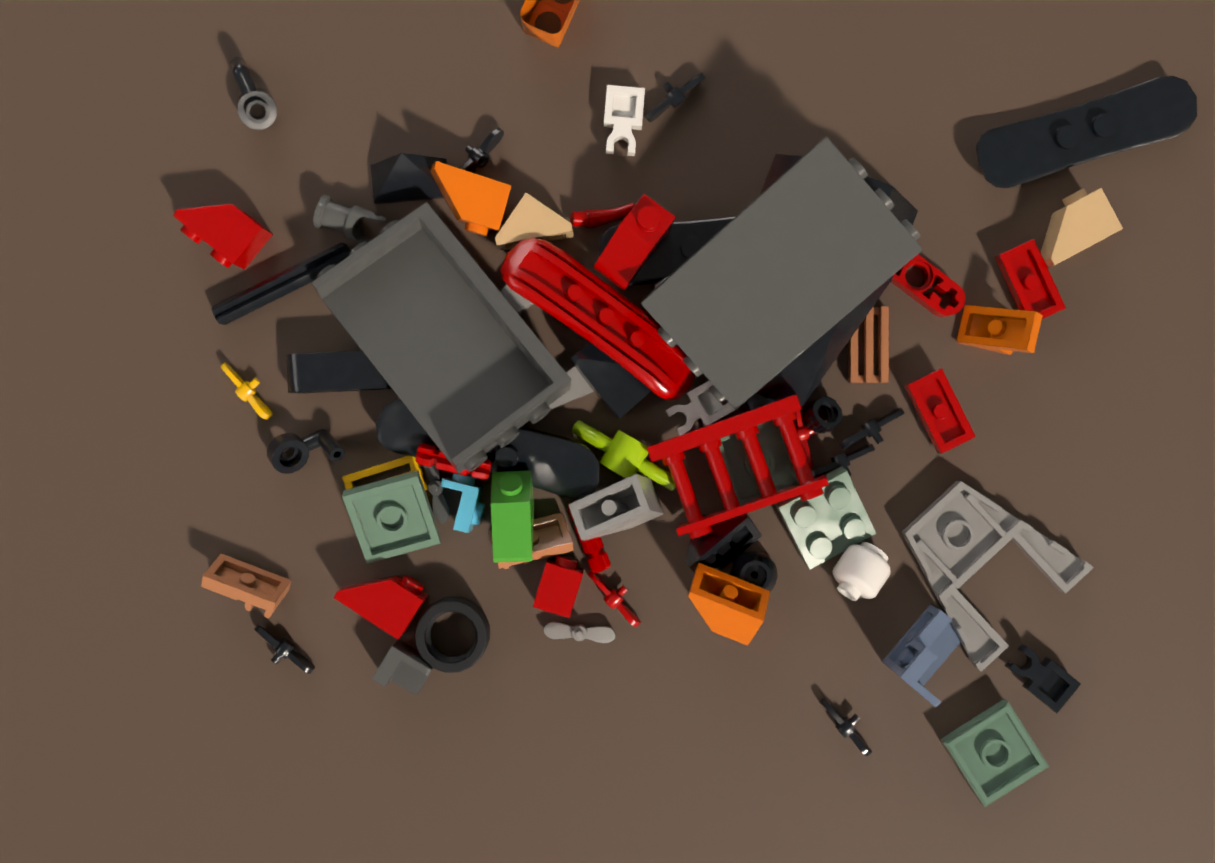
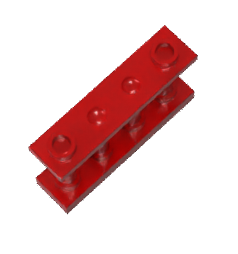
(745, 428)

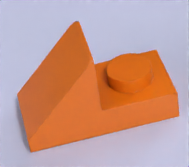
(999, 329)

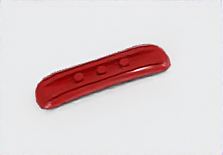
(598, 314)

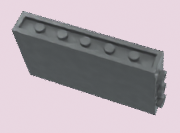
(782, 273)
(443, 337)

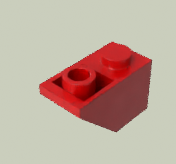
(227, 229)

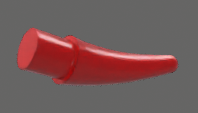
(595, 218)

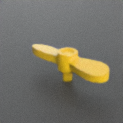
(247, 391)

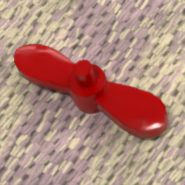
(804, 434)
(614, 599)

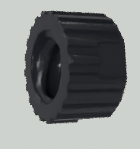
(833, 411)

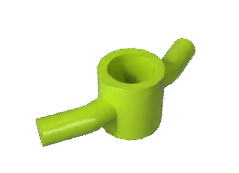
(624, 454)

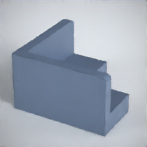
(923, 650)

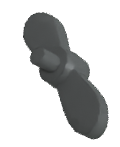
(439, 503)

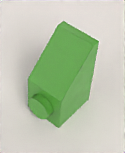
(512, 516)

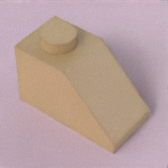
(1078, 226)

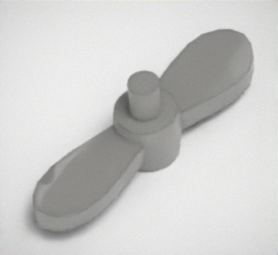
(579, 632)

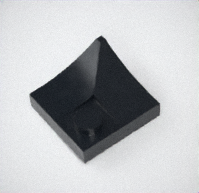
(609, 380)

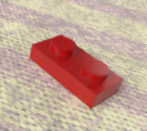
(1030, 279)
(939, 411)

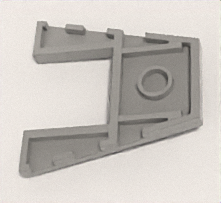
(958, 538)

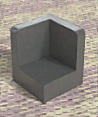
(403, 667)

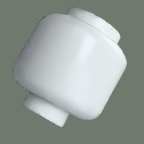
(861, 571)

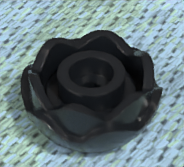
(755, 561)

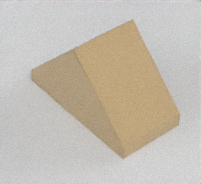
(532, 220)

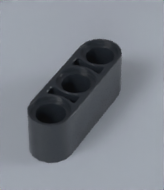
(332, 372)

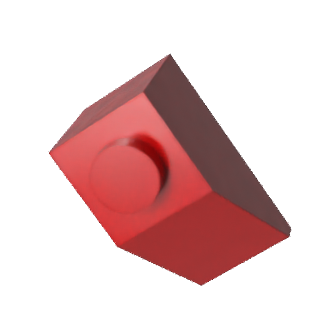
(634, 241)
(385, 602)

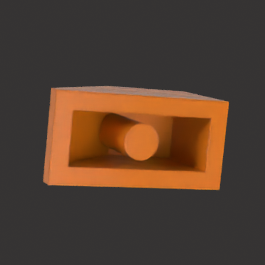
(472, 197)
(728, 603)

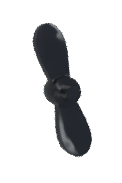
(674, 97)
(479, 155)
(872, 429)
(843, 460)
(285, 649)
(846, 727)

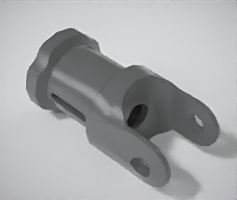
(343, 218)

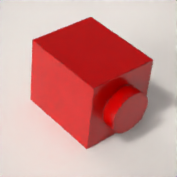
(559, 586)

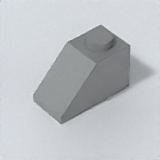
(616, 508)

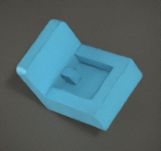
(470, 509)

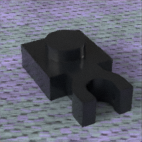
(1045, 679)

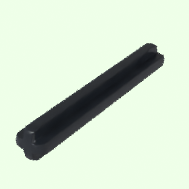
(278, 285)

